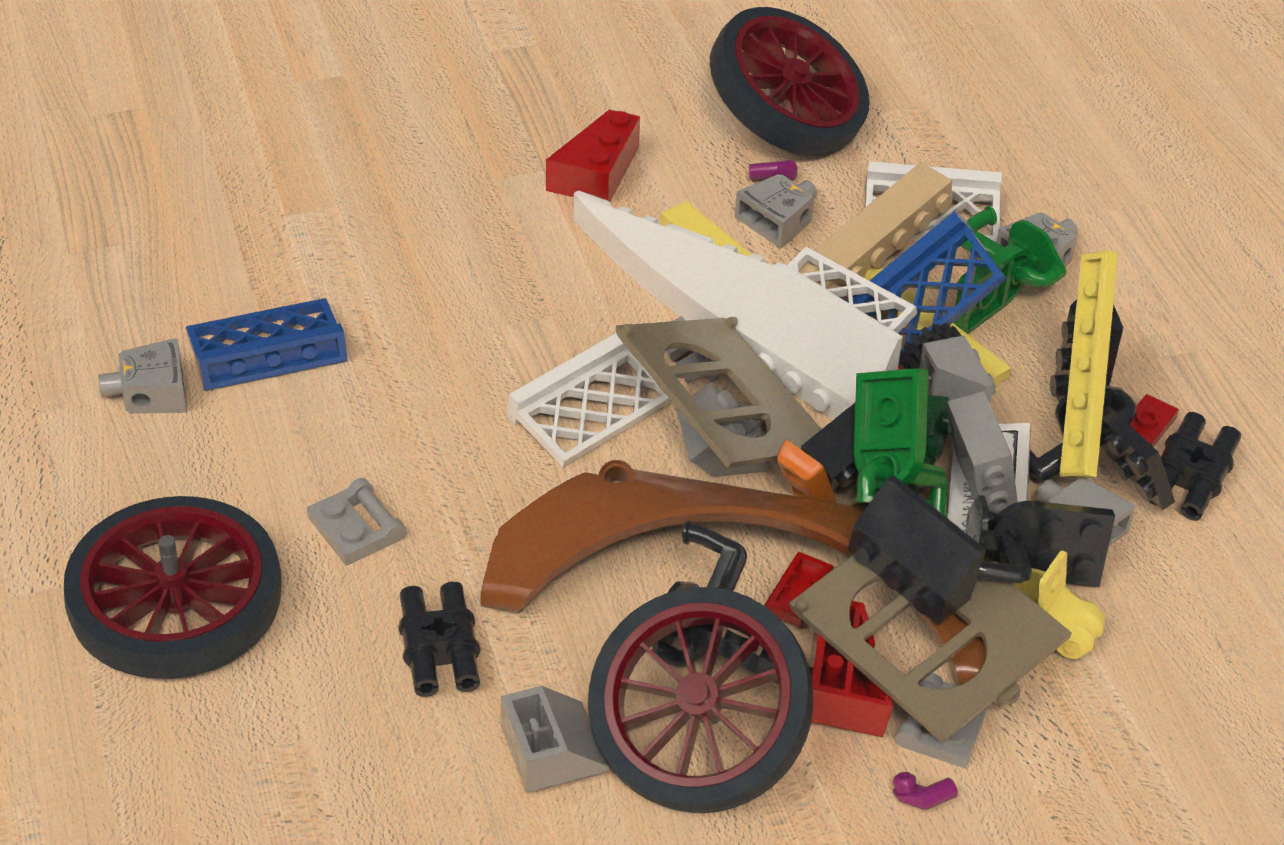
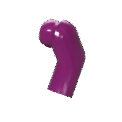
(923, 796)

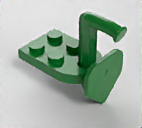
(1025, 260)
(893, 435)

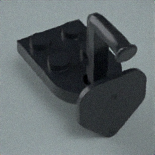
(1127, 449)
(1034, 533)
(724, 576)

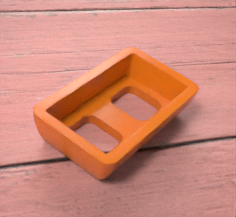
(804, 474)

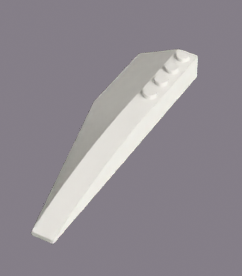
(789, 321)

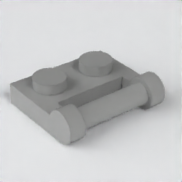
(347, 530)
(956, 749)

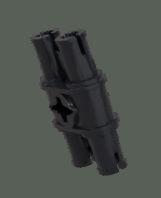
(1197, 464)
(439, 639)

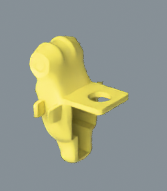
(1077, 615)

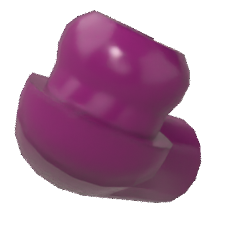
(769, 169)

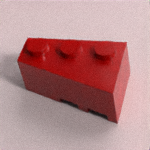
(595, 157)
(841, 691)

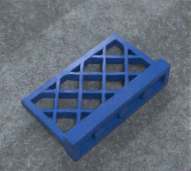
(934, 249)
(260, 357)

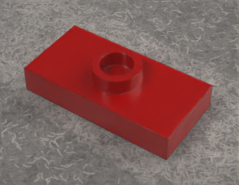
(1153, 418)
(798, 577)

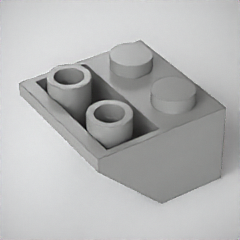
(955, 369)
(698, 450)
(550, 738)

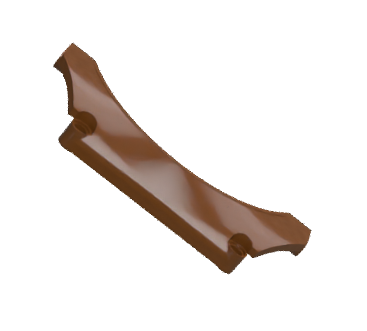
(597, 512)

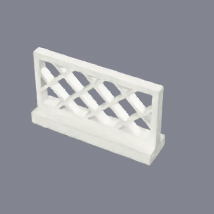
(967, 188)
(855, 286)
(567, 381)

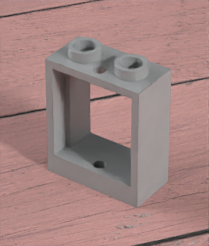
(982, 451)

